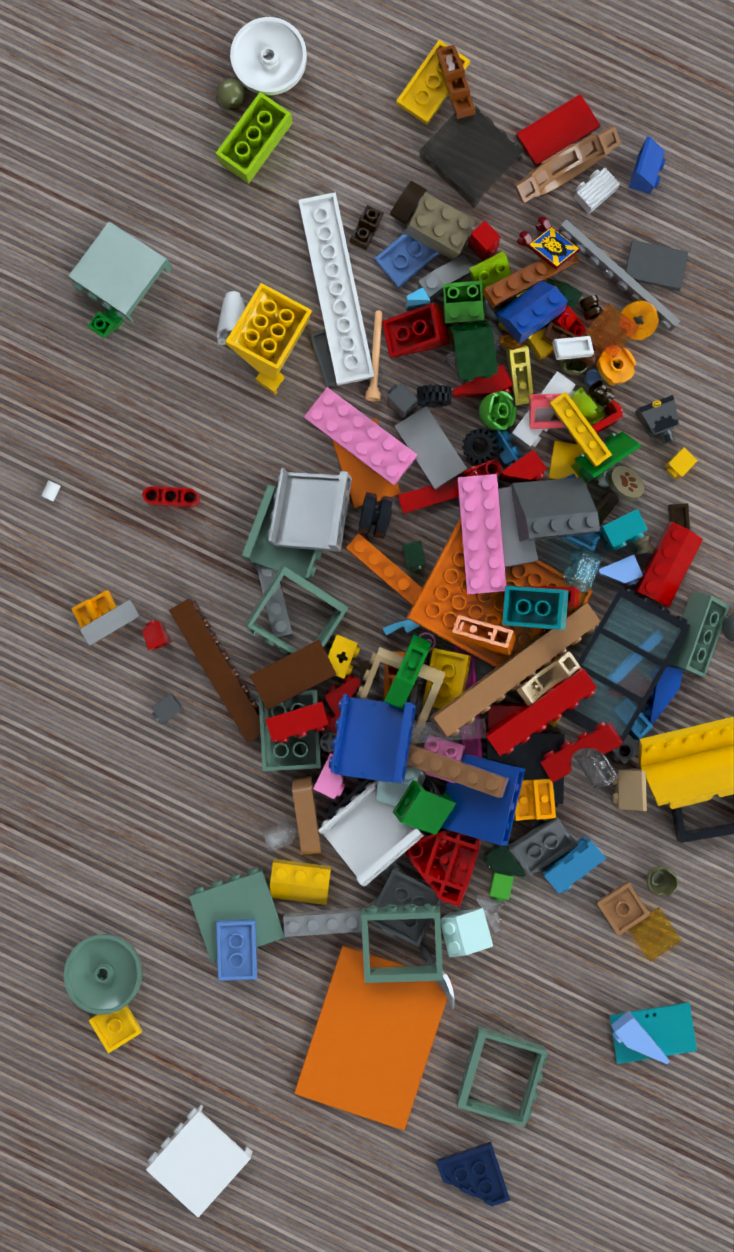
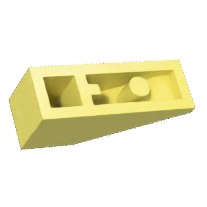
(520, 374)

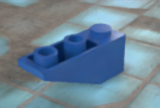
(663, 693)

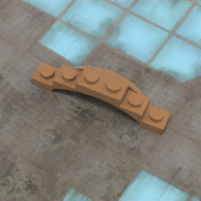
(567, 164)

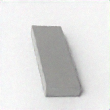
(109, 622)

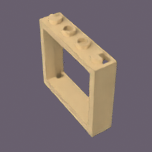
(395, 660)

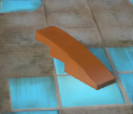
(455, 81)

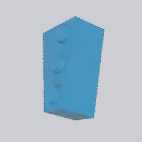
(573, 865)

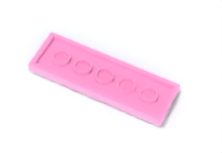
(360, 436)
(482, 534)

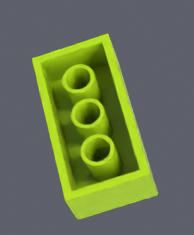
(254, 137)

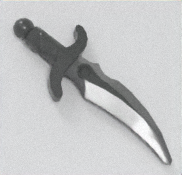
(419, 688)
(445, 984)

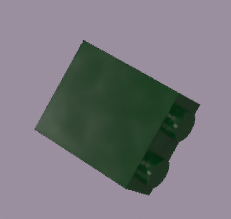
(473, 350)

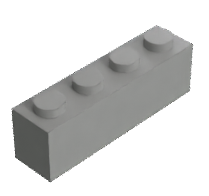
(322, 922)

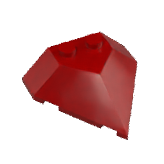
(446, 863)

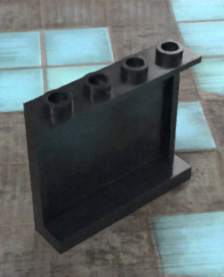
(529, 757)

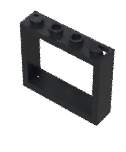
(697, 834)

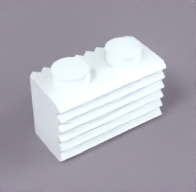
(596, 190)

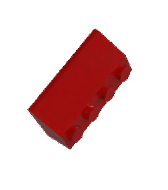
(668, 564)

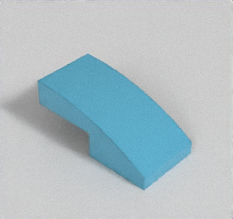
(407, 625)

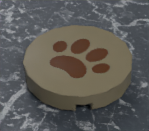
(626, 483)

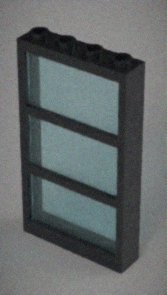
(626, 661)

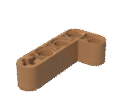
(306, 815)

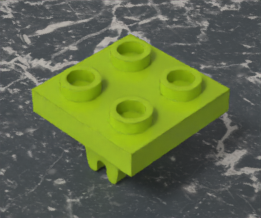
(491, 270)

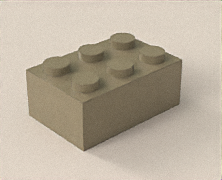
(439, 226)

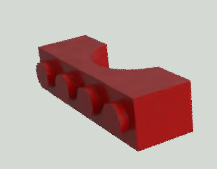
(602, 739)

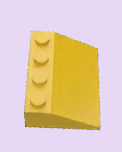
(268, 330)

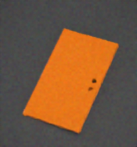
(363, 477)

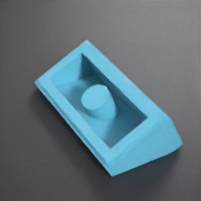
(417, 299)

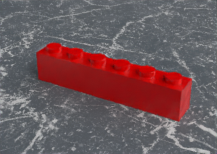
(546, 708)

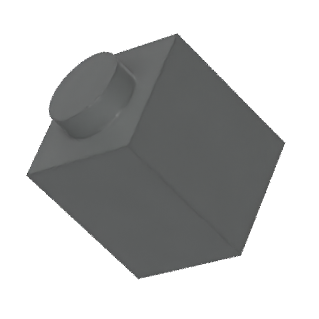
(167, 709)

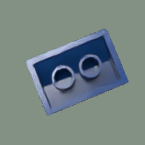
(532, 310)

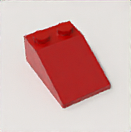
(416, 331)

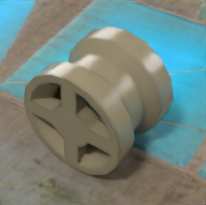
(643, 545)

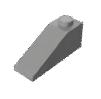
(448, 273)

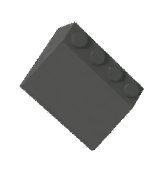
(554, 509)

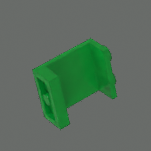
(423, 808)

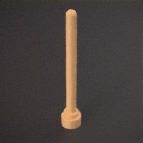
(373, 392)

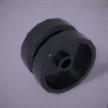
(378, 516)

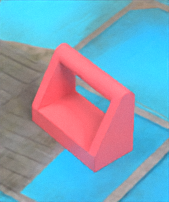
(542, 401)

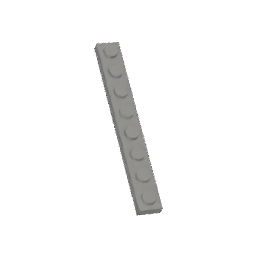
(615, 272)

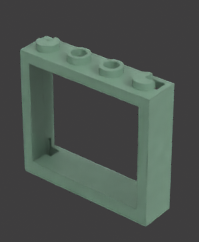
(270, 638)
(407, 973)
(530, 1092)

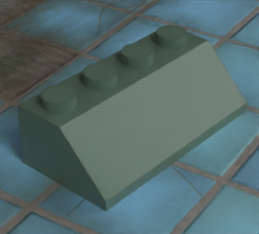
(706, 619)

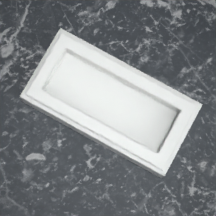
(573, 347)

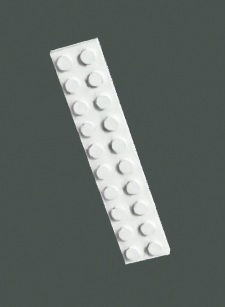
(336, 288)

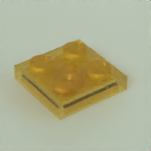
(655, 934)

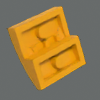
(93, 608)
(535, 800)

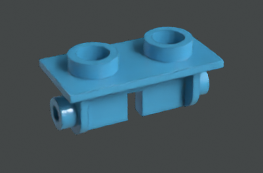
(510, 452)

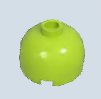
(587, 406)

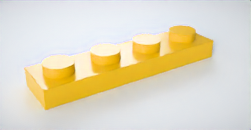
(580, 429)

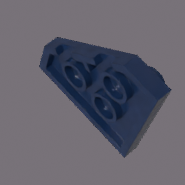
(475, 1173)

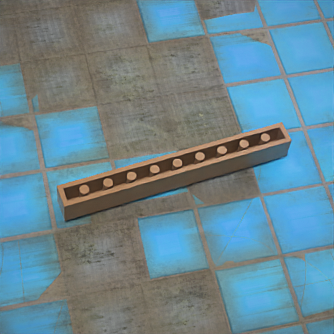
(513, 671)

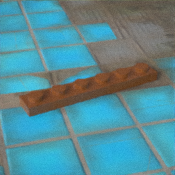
(523, 280)

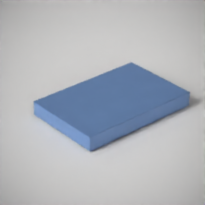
(404, 259)
(236, 950)

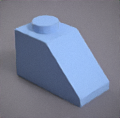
(622, 571)

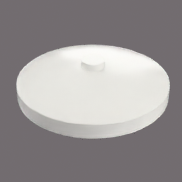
(268, 56)

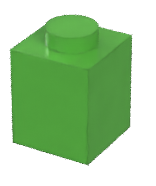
(500, 886)

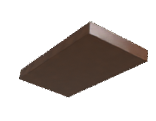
(293, 674)

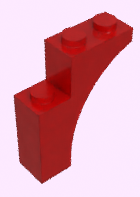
(334, 696)

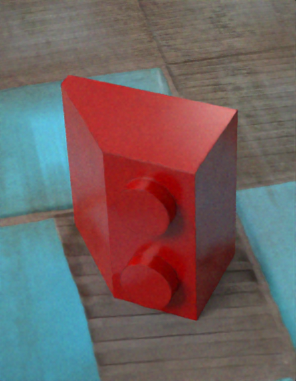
(526, 469)

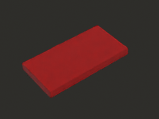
(558, 130)

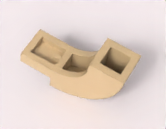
(546, 677)

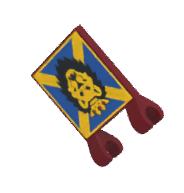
(550, 245)

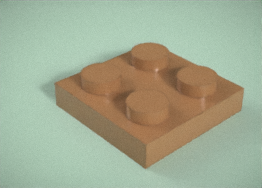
(622, 908)

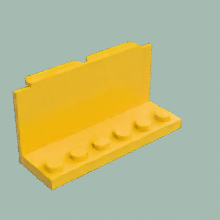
(690, 763)

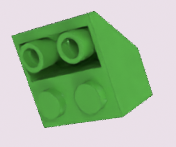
(463, 302)

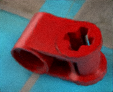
(482, 469)

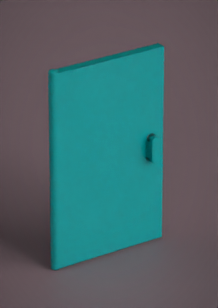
(669, 1028)

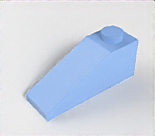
(635, 1037)

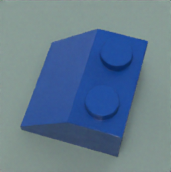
(647, 166)

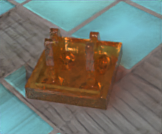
(611, 330)

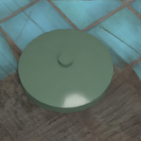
(103, 974)

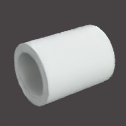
(50, 490)

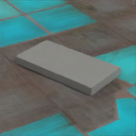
(434, 451)
(513, 550)

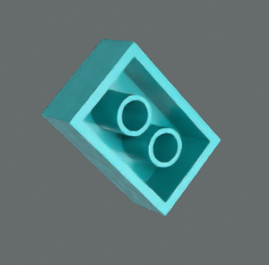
(535, 607)

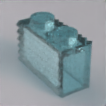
(582, 569)

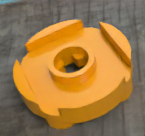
(649, 316)
(610, 373)

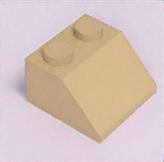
(630, 789)

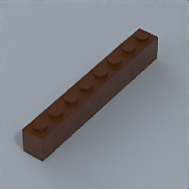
(218, 668)

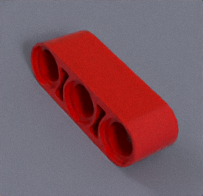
(162, 493)

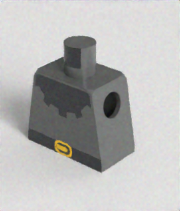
(659, 418)

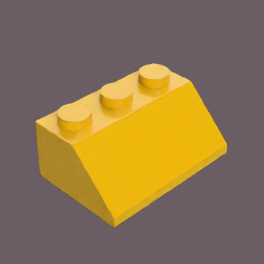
(300, 881)

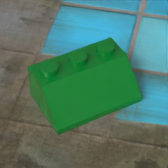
(619, 446)

